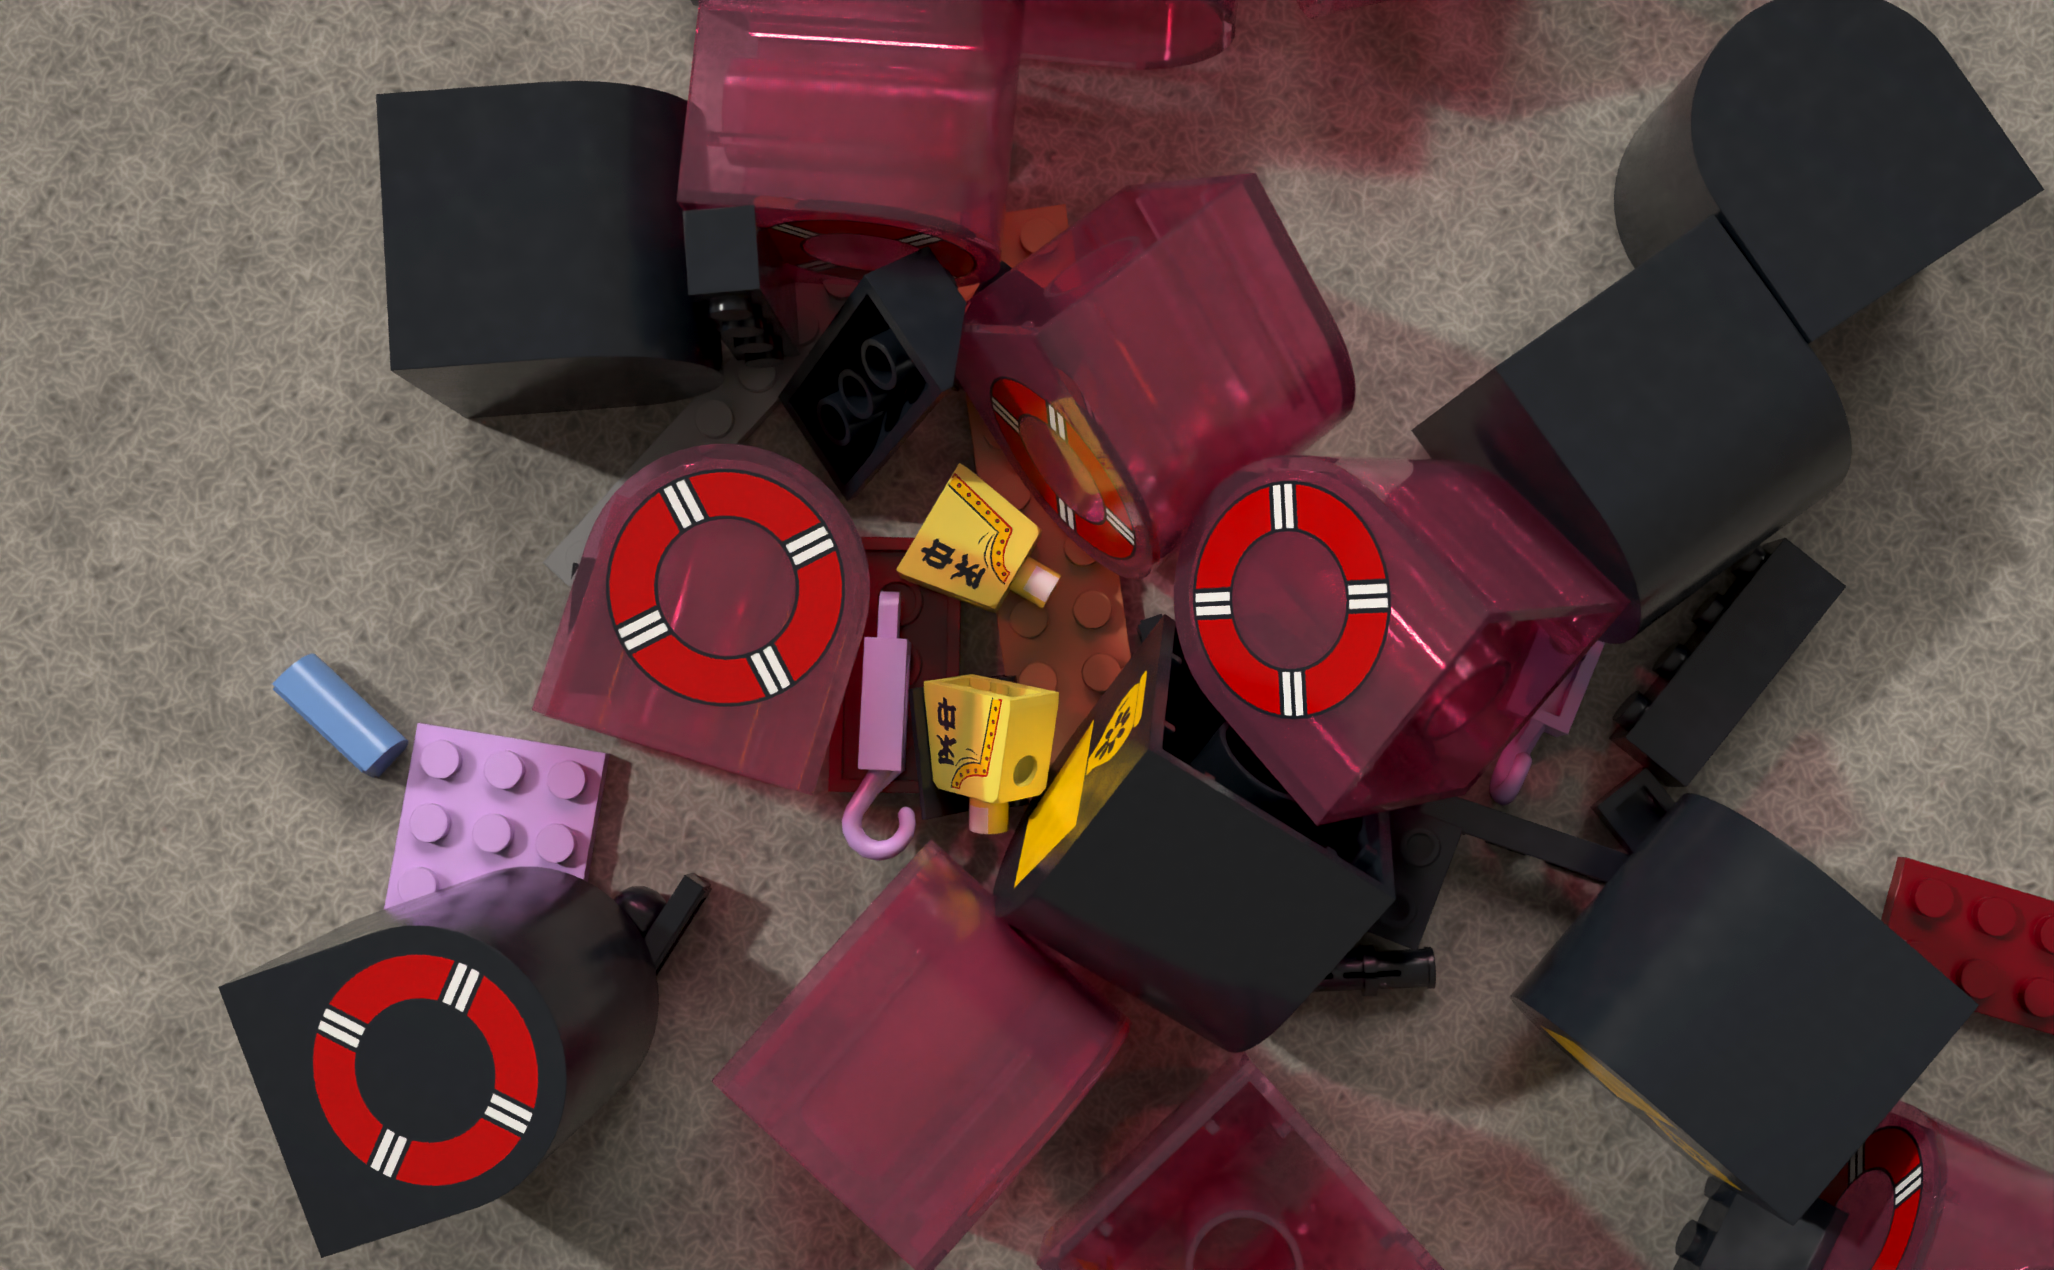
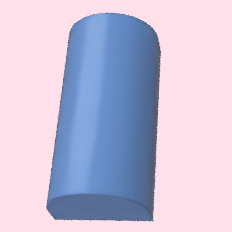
(340, 715)

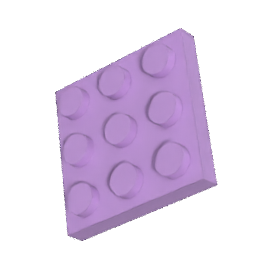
(492, 806)

